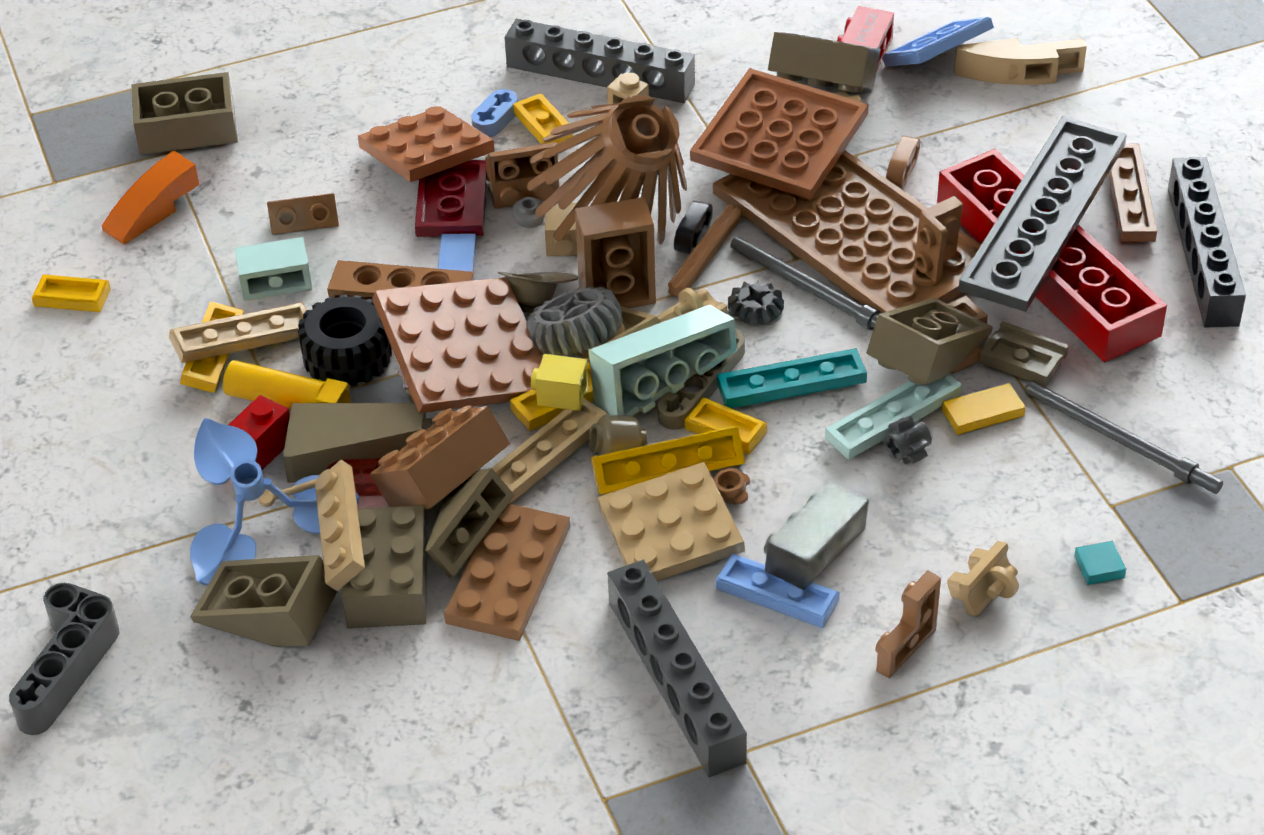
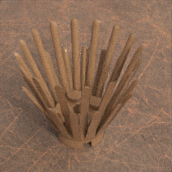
(630, 150)

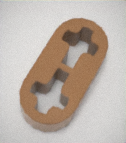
(903, 161)

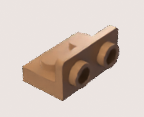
(937, 237)

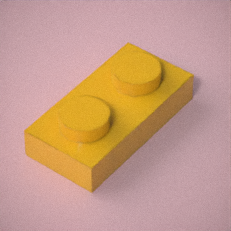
(539, 117)

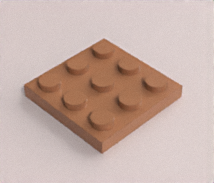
(425, 143)

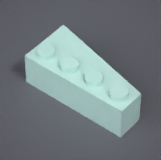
(659, 359)

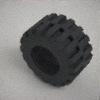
(344, 340)

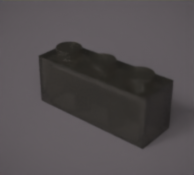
(815, 535)

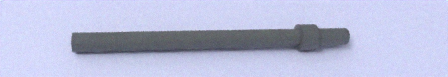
(864, 315)
(1183, 469)

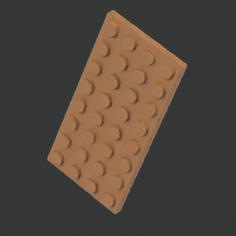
(853, 233)

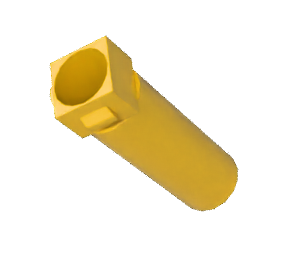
(250, 381)

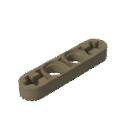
(669, 403)

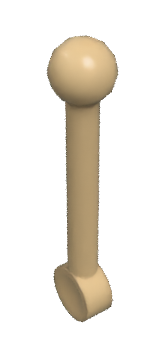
(268, 498)

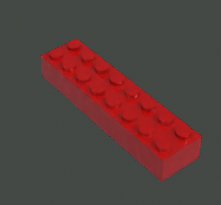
(1086, 285)

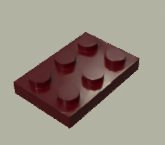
(452, 201)

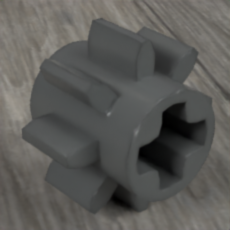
(908, 440)

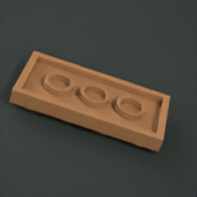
(508, 572)

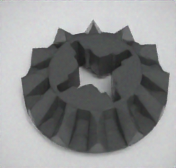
(751, 311)

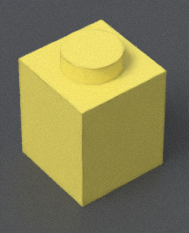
(560, 382)

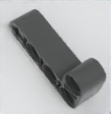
(84, 633)

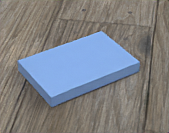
(937, 41)

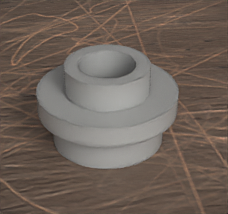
(525, 210)

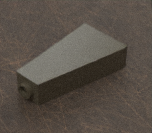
(342, 431)

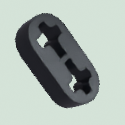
(693, 226)

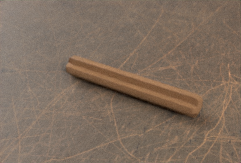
(705, 250)

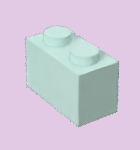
(273, 268)

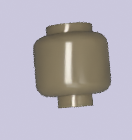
(616, 434)

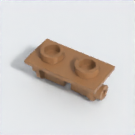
(302, 213)

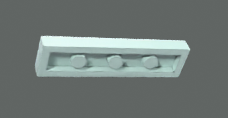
(870, 423)

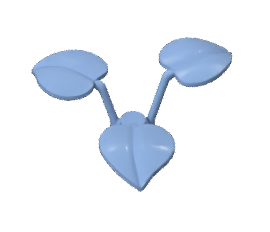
(228, 454)

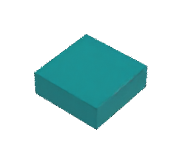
(1100, 562)

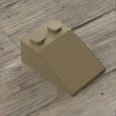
(925, 339)
(267, 599)

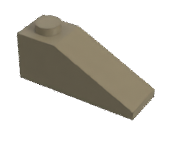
(466, 518)

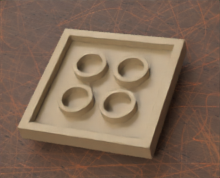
(672, 522)

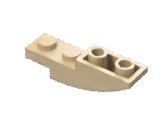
(1019, 65)

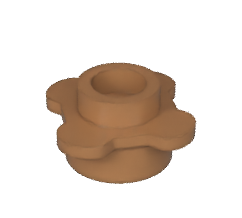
(732, 485)

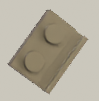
(1023, 353)

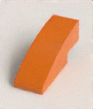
(151, 197)

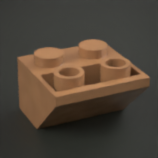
(511, 171)

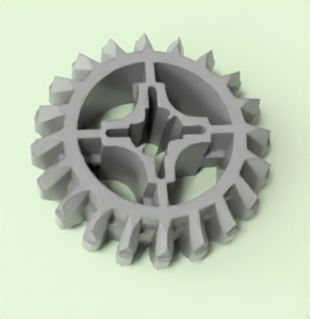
(575, 321)

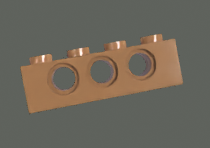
(365, 278)

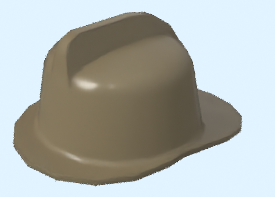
(535, 288)

